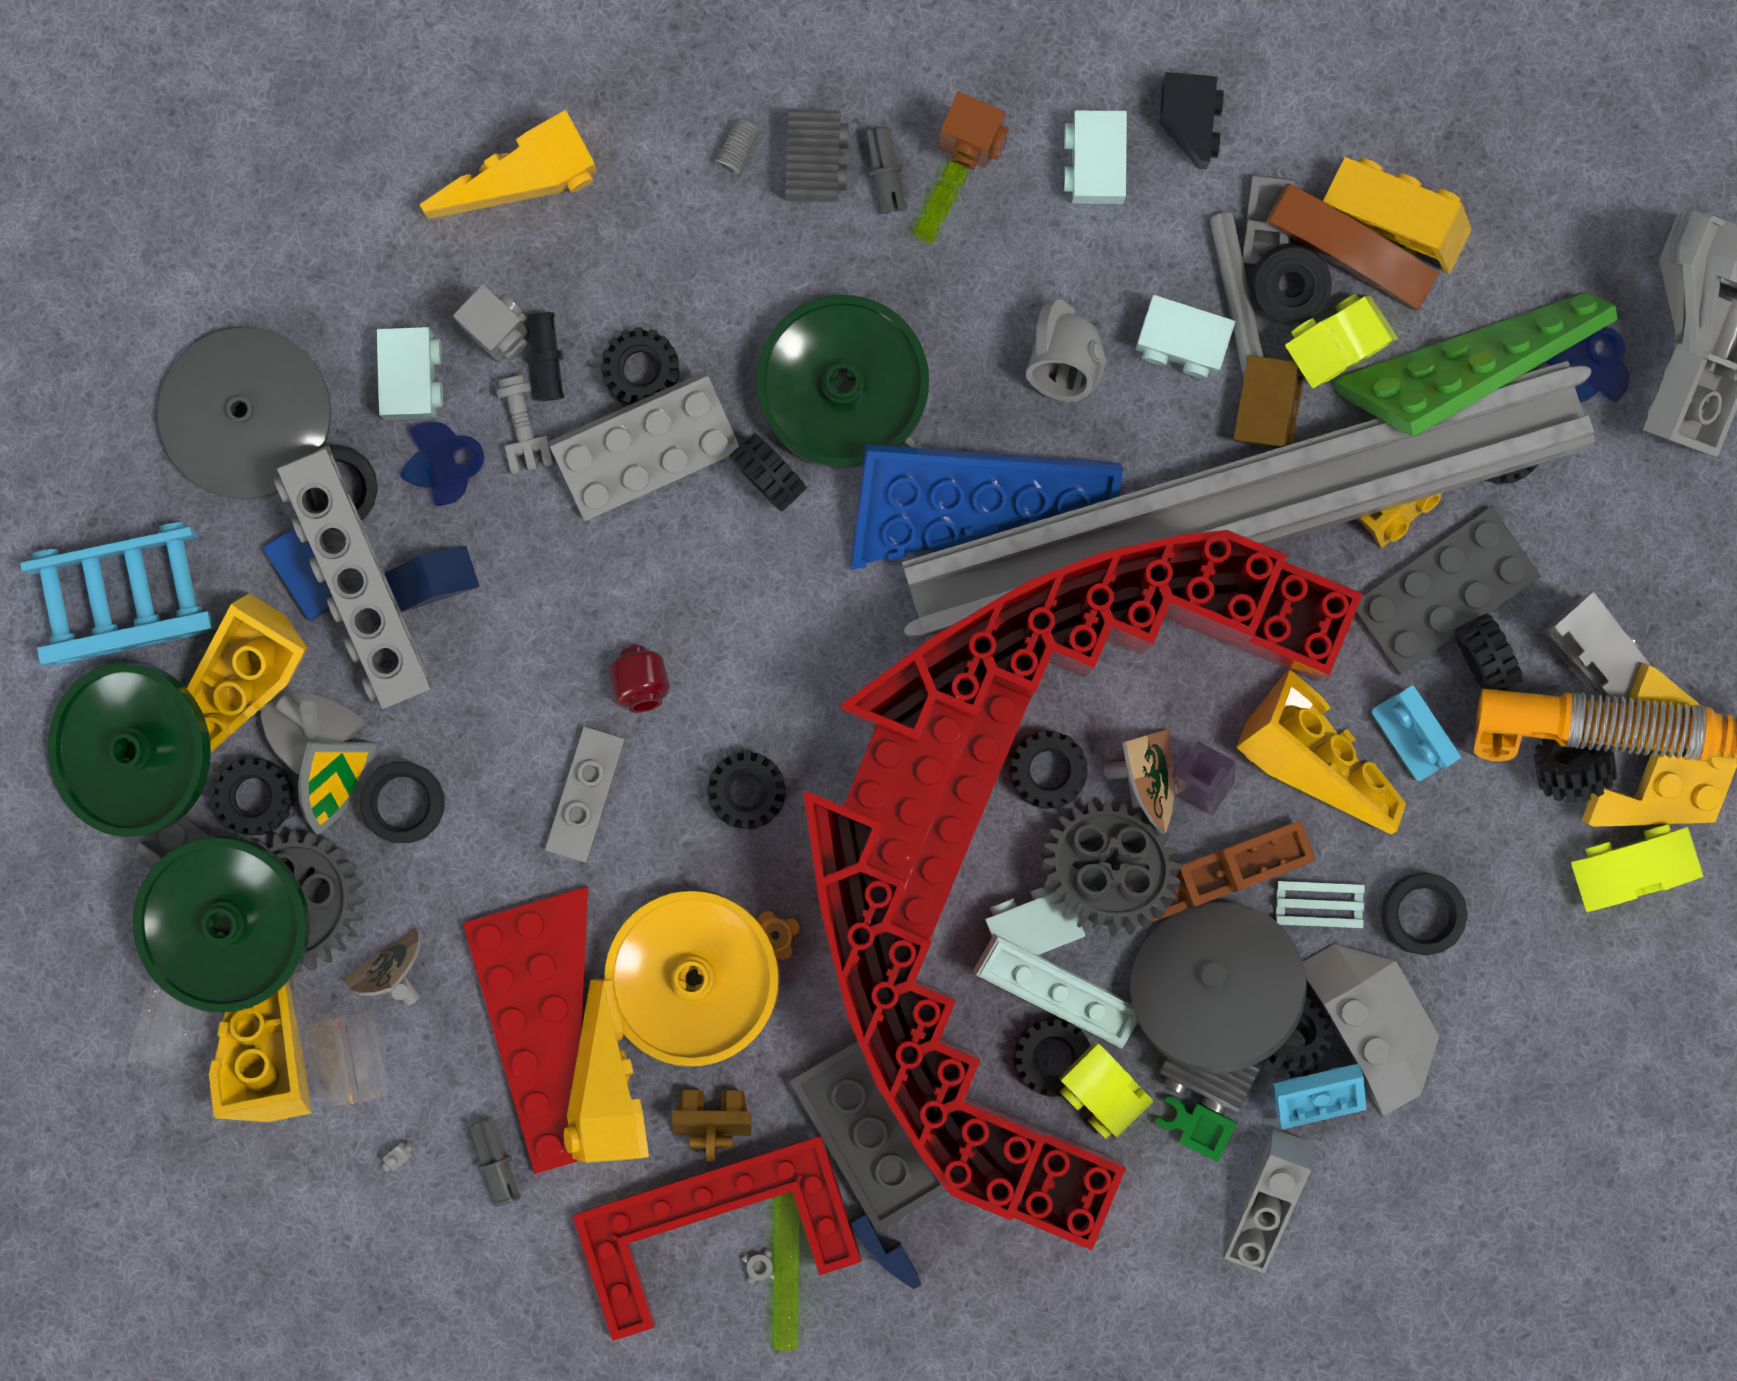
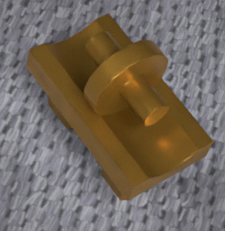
(716, 1125)

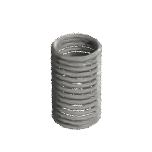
(728, 145)

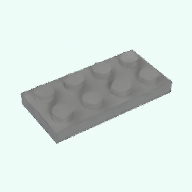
(644, 446)

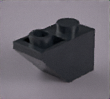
(1189, 113)

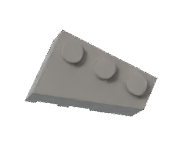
(1596, 647)

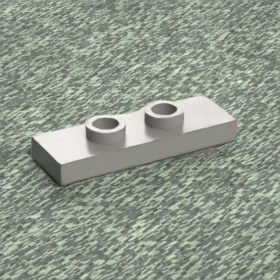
(585, 794)

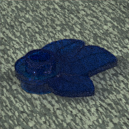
(1607, 372)
(436, 462)

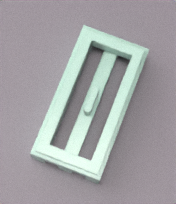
(1357, 906)

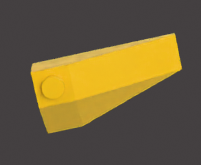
(543, 164)
(245, 666)
(1301, 748)
(260, 1064)
(601, 1113)

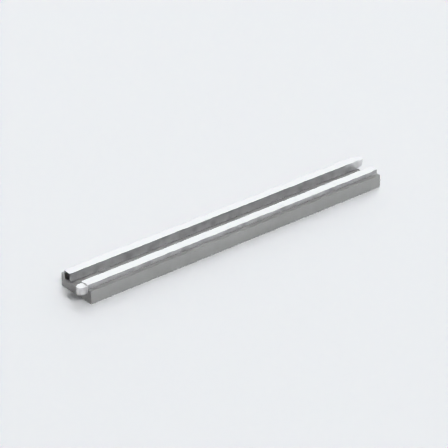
(1271, 493)

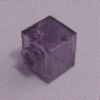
(1204, 778)

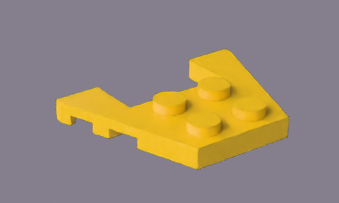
(1670, 788)

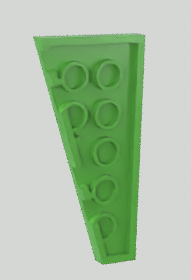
(1450, 375)

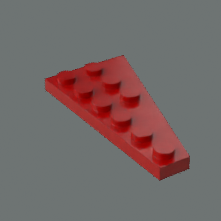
(534, 994)

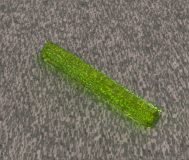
(785, 1273)

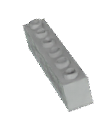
(321, 471)

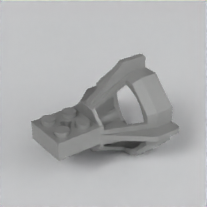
(1701, 379)

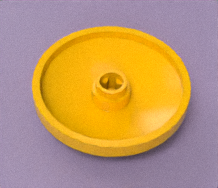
(651, 985)

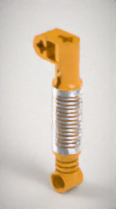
(1583, 722)

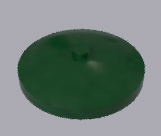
(842, 379)
(129, 749)
(221, 924)

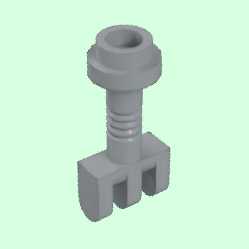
(526, 444)

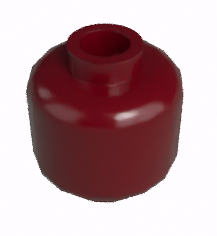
(639, 679)

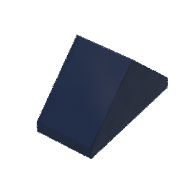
(432, 578)

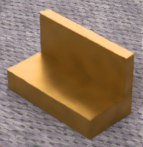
(1269, 402)

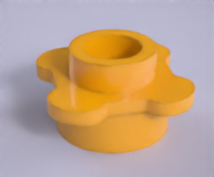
(786, 930)

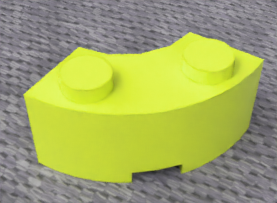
(1340, 340)
(1637, 868)
(1105, 1090)

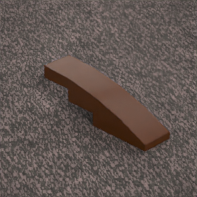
(1352, 246)
(1240, 866)

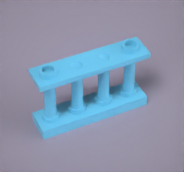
(147, 627)

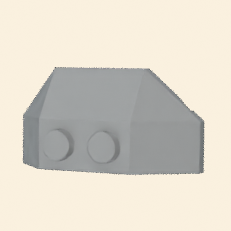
(1375, 1021)

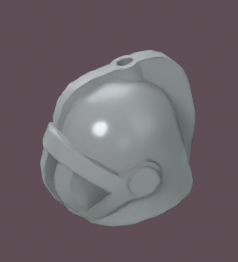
(1059, 346)

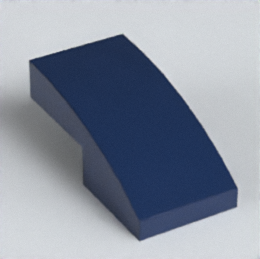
(894, 1259)

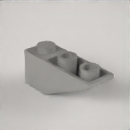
(1270, 1200)

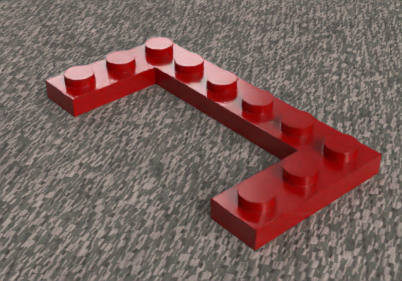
(793, 1168)

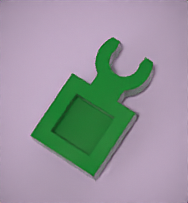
(1203, 1129)

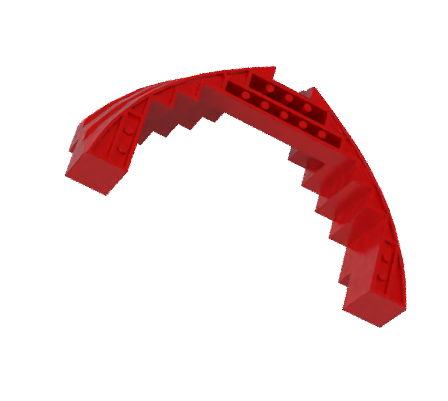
(923, 787)

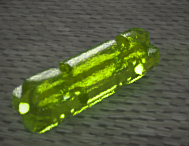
(940, 202)

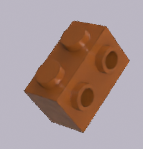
(973, 132)

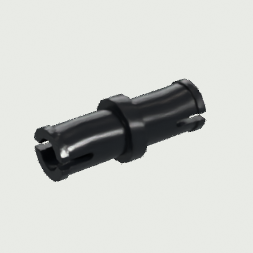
(545, 356)

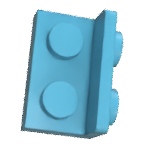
(1415, 733)
(1319, 1096)

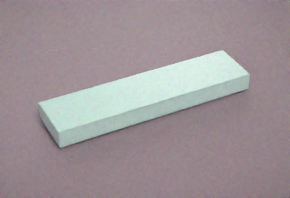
(1056, 990)

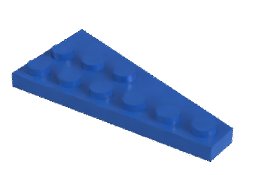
(934, 495)

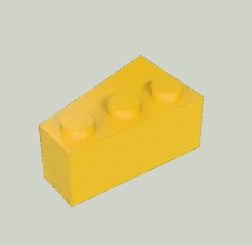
(1401, 210)

